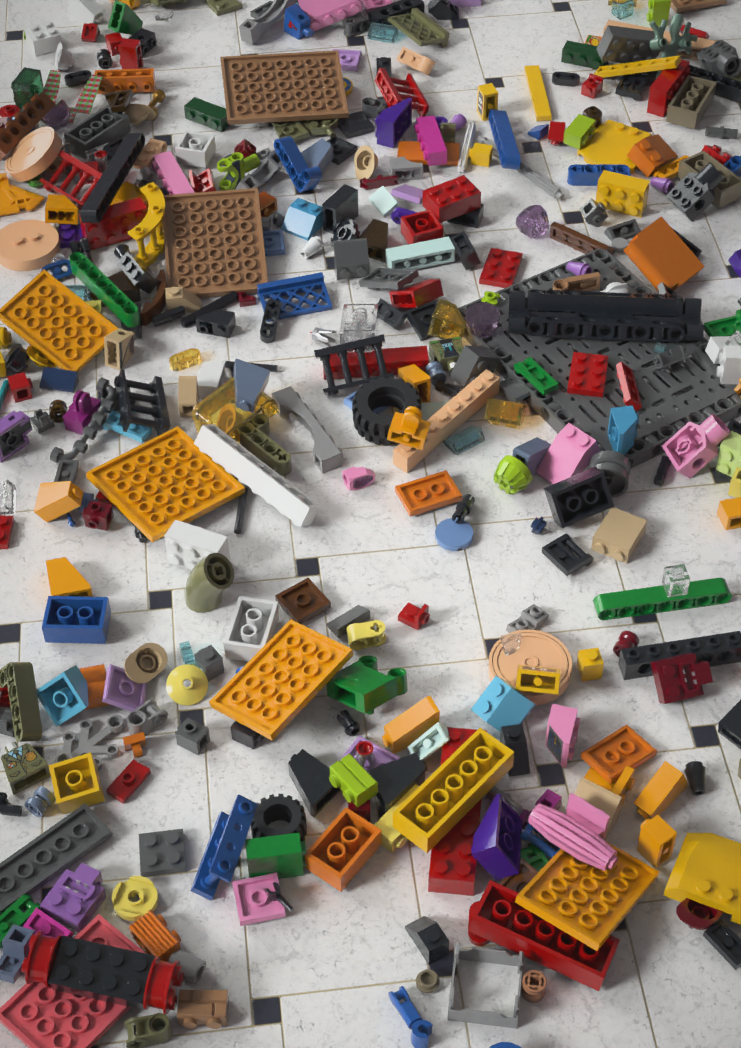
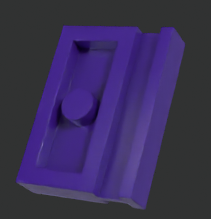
(68, 233)

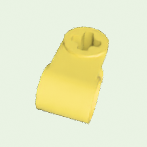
(365, 636)

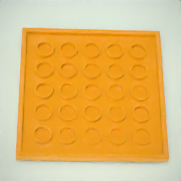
(164, 483)

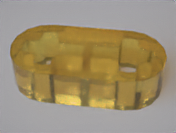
(185, 359)

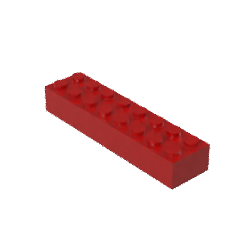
(451, 859)

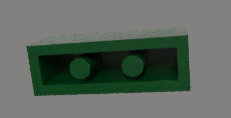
(581, 55)
(206, 114)

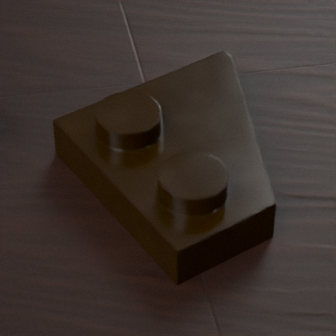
(119, 100)

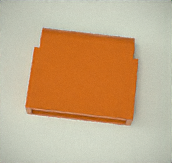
(663, 256)

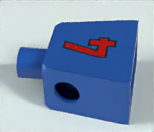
(297, 22)

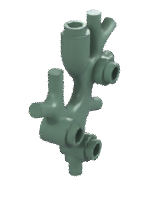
(678, 42)

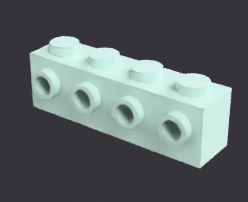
(421, 254)

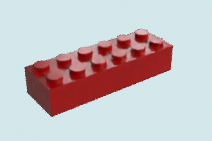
(519, 930)

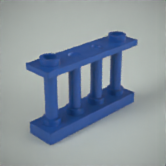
(224, 847)

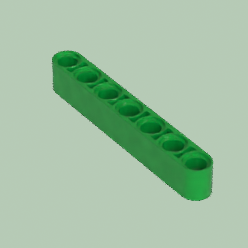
(104, 289)
(655, 600)

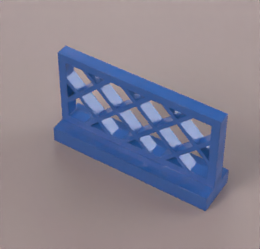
(291, 287)

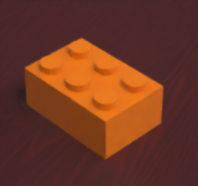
(343, 849)

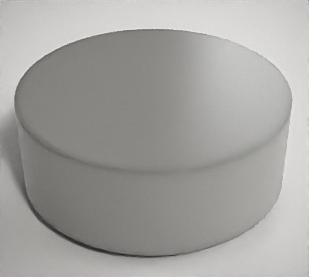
(619, 244)

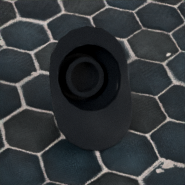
(16, 358)

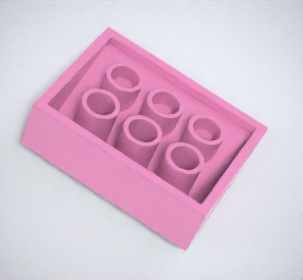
(329, 11)

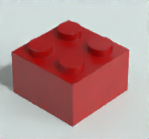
(421, 227)

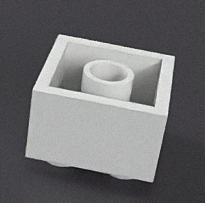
(42, 38)
(195, 149)

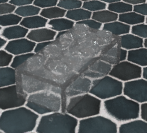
(358, 323)

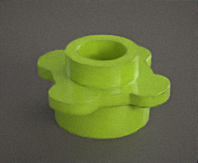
(490, 297)

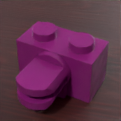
(80, 411)

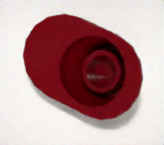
(697, 915)

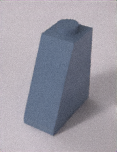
(319, 154)
(249, 384)
(532, 453)

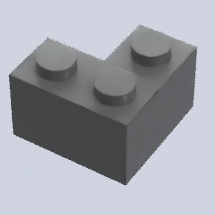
(472, 363)

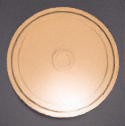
(33, 154)
(28, 245)
(535, 650)

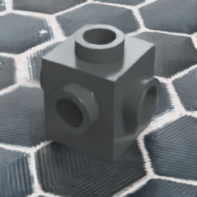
(596, 215)

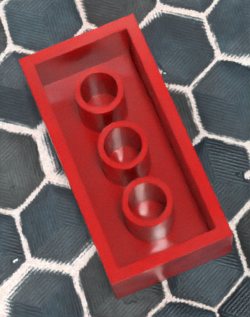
(666, 87)
(115, 223)

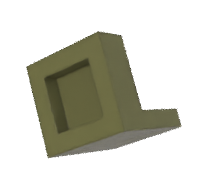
(448, 132)

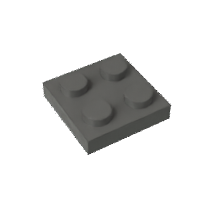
(162, 853)

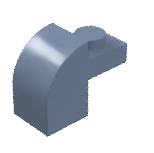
(14, 951)

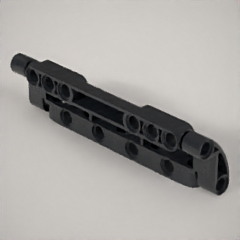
(605, 316)

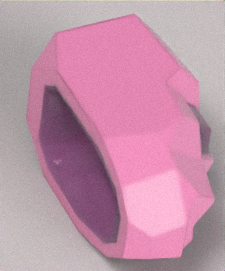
(357, 478)

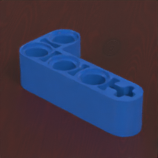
(295, 165)
(590, 173)

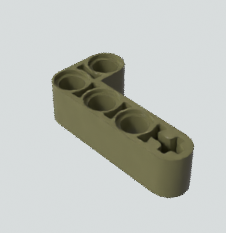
(256, 440)
(23, 700)

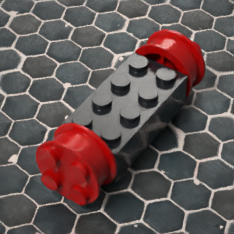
(102, 972)

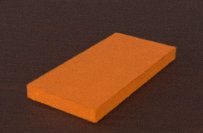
(412, 152)

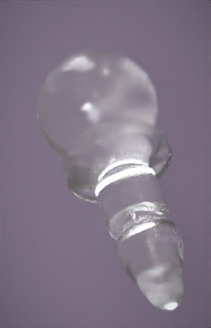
(59, 256)
(303, 434)

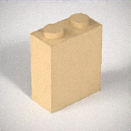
(619, 535)

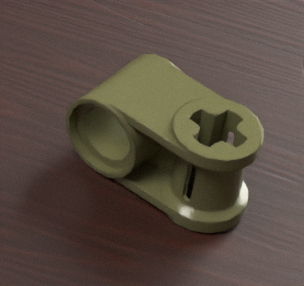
(145, 1032)

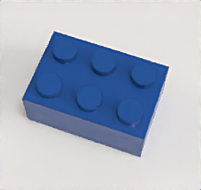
(76, 619)

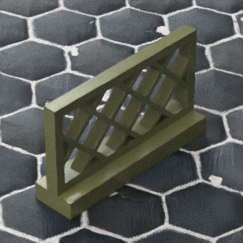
(420, 27)

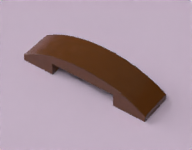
(159, 302)

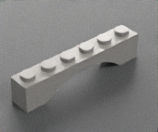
(253, 29)
(325, 452)

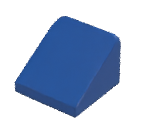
(539, 131)

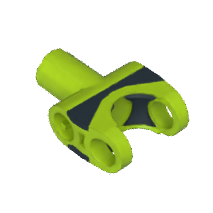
(236, 167)

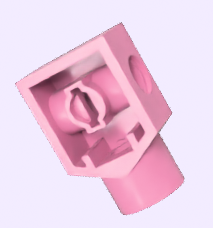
(695, 445)

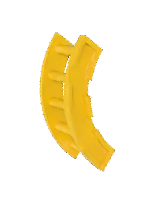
(151, 225)

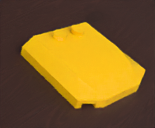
(612, 144)
(708, 873)

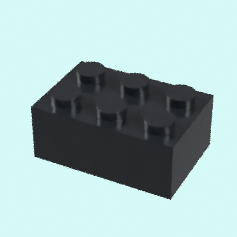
(579, 497)

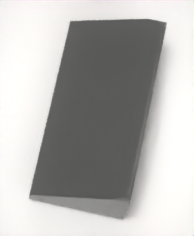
(623, 230)
(355, 615)

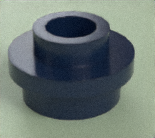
(538, 525)

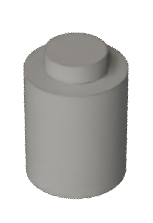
(191, 965)

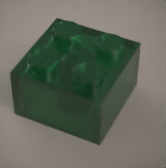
(26, 86)

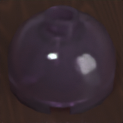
(58, 116)

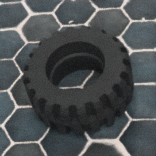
(378, 394)

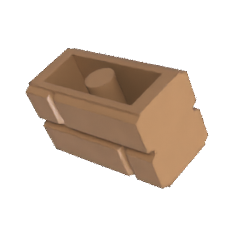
(203, 1008)

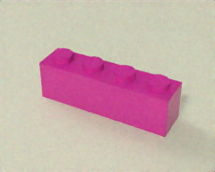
(430, 140)

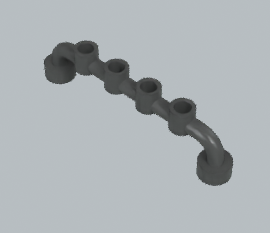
(89, 431)

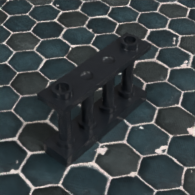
(342, 352)
(157, 399)

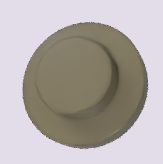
(427, 981)

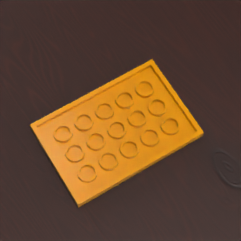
(57, 322)
(281, 679)
(585, 898)

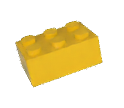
(622, 193)

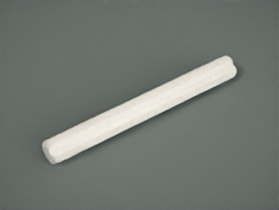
(462, 165)

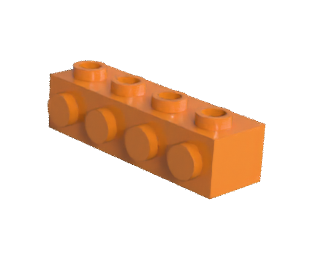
(125, 79)

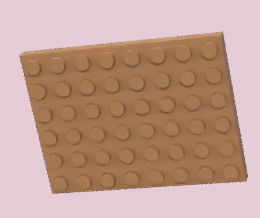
(283, 87)
(214, 242)

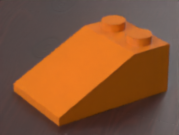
(651, 154)

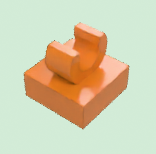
(135, 742)

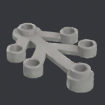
(86, 746)

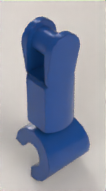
(420, 1028)

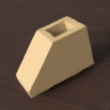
(187, 395)

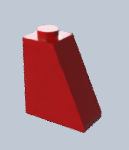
(416, 294)

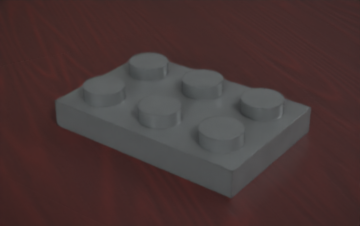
(388, 278)

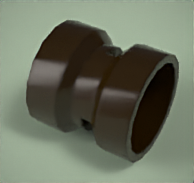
(57, 407)

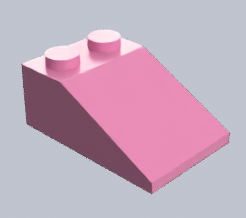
(567, 455)

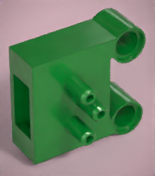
(365, 687)

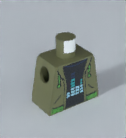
(446, 351)

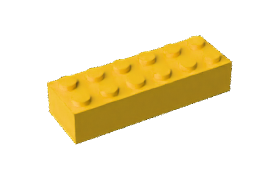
(453, 790)

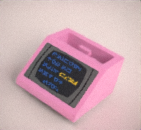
(562, 733)

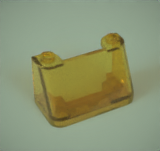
(221, 410)

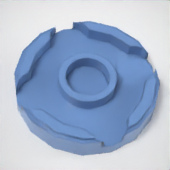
(453, 535)

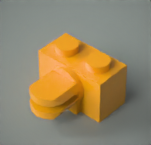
(409, 428)

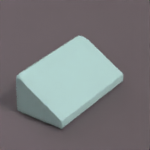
(383, 201)
(430, 741)

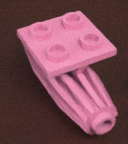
(577, 832)

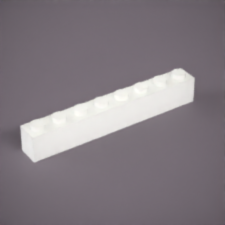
(256, 475)

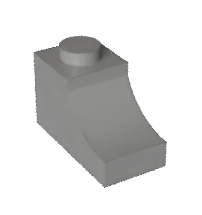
(405, 169)

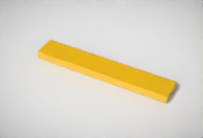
(638, 66)
(537, 93)

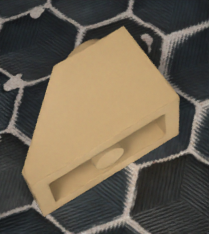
(182, 297)

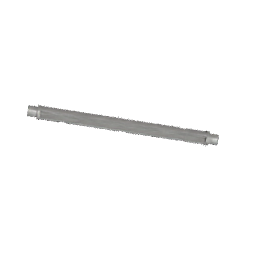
(528, 173)

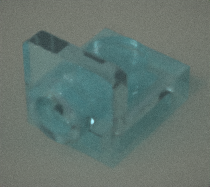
(622, 10)

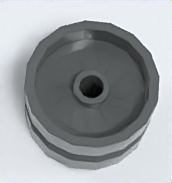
(615, 468)

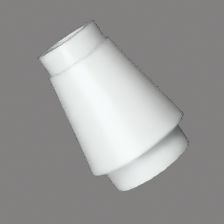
(312, 247)

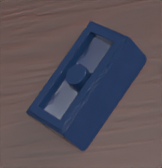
(59, 379)

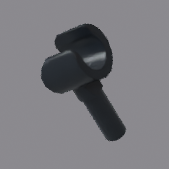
(277, 896)

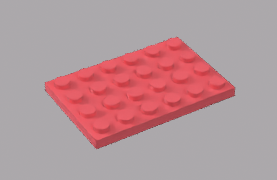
(62, 1019)

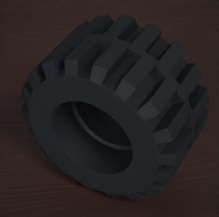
(279, 809)

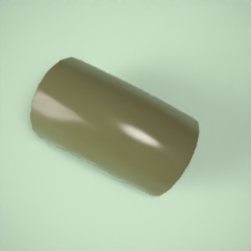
(208, 582)

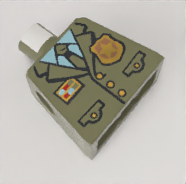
(23, 766)

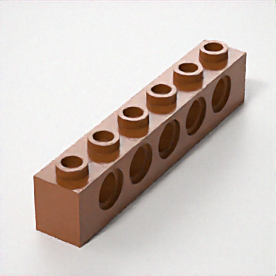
(24, 122)

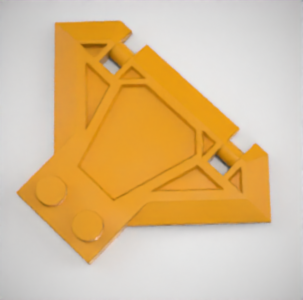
(16, 199)

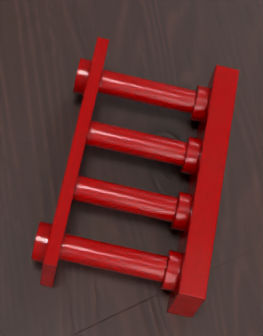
(391, 94)
(77, 167)

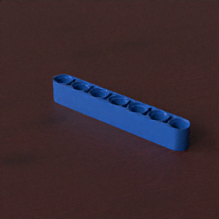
(504, 139)

